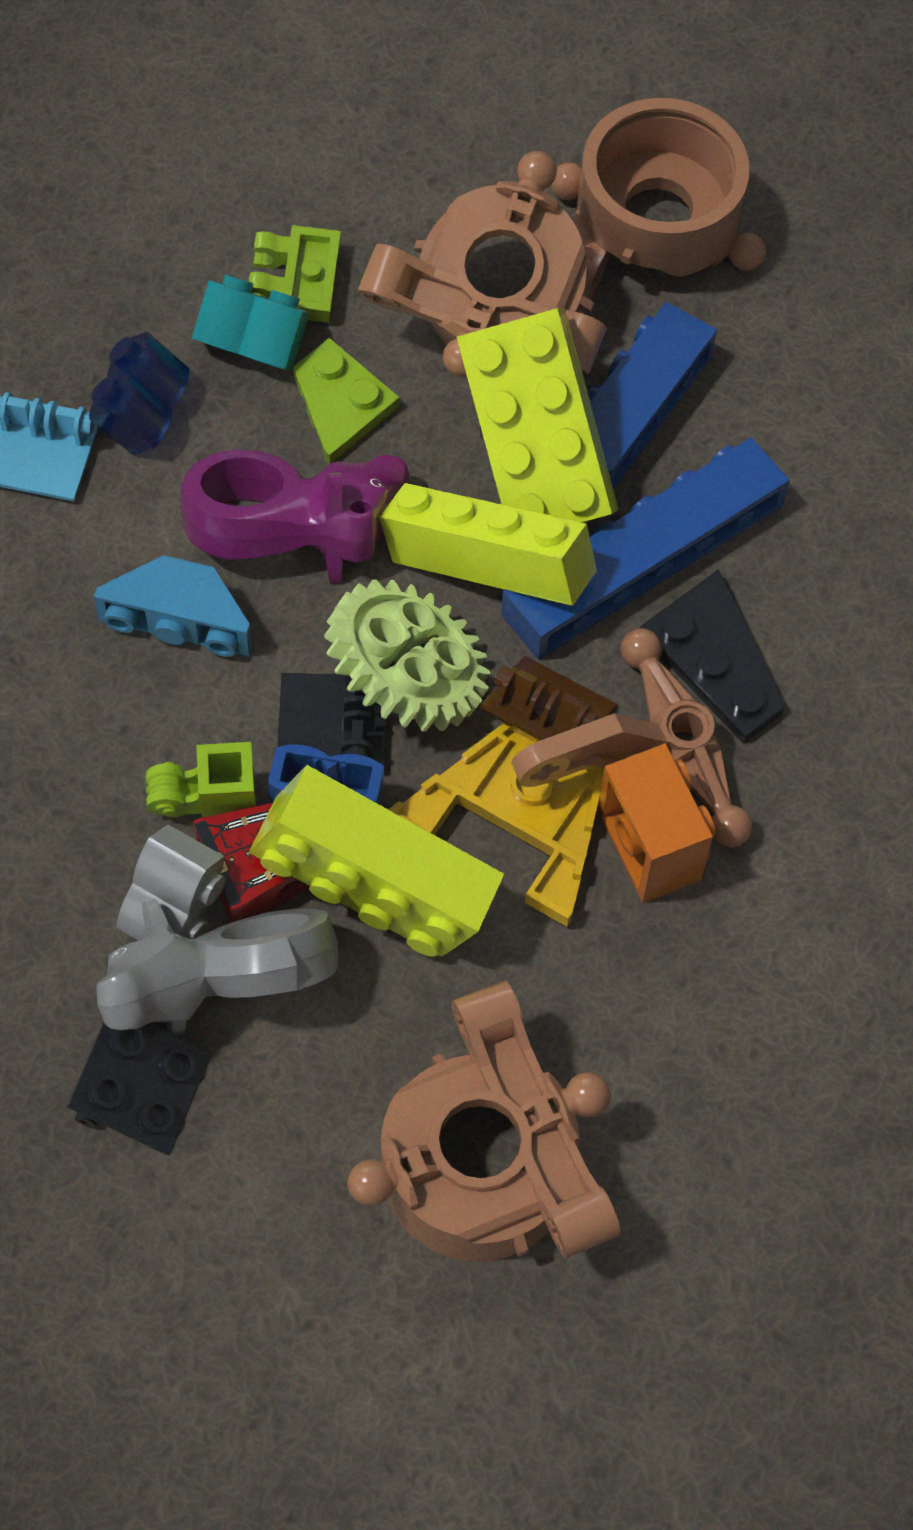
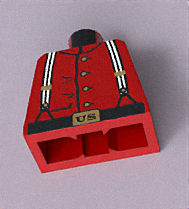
(248, 885)

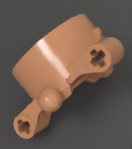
(671, 149)
(438, 283)
(546, 1182)

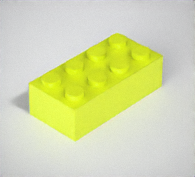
(538, 417)
(375, 863)

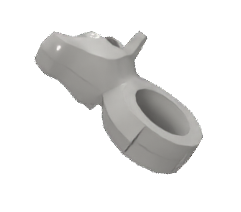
(171, 975)

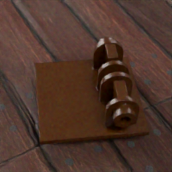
(543, 700)

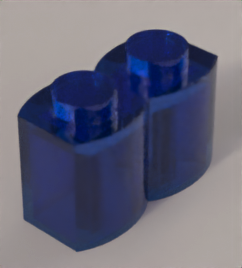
(139, 393)

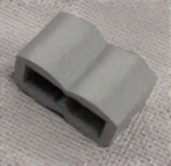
(180, 877)

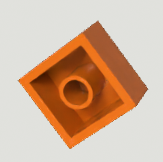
(655, 822)

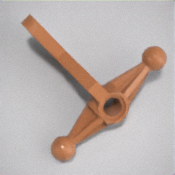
(619, 737)

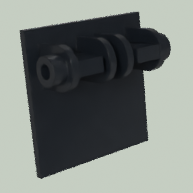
(328, 717)
(139, 1084)

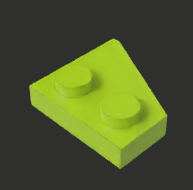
(341, 398)

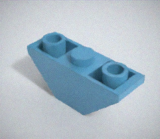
(177, 605)

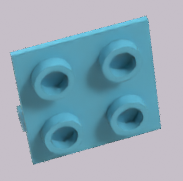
(43, 446)

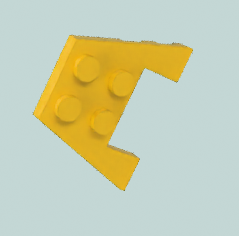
(548, 816)

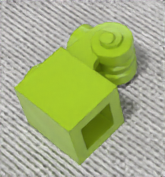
(216, 786)

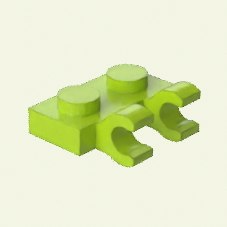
(310, 267)

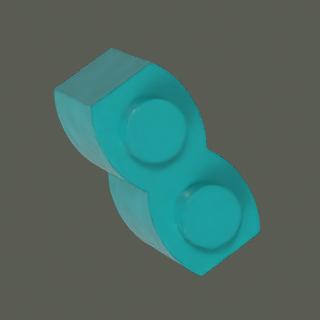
(250, 323)

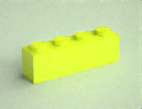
(489, 543)

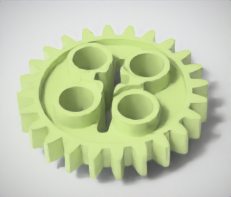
(426, 683)

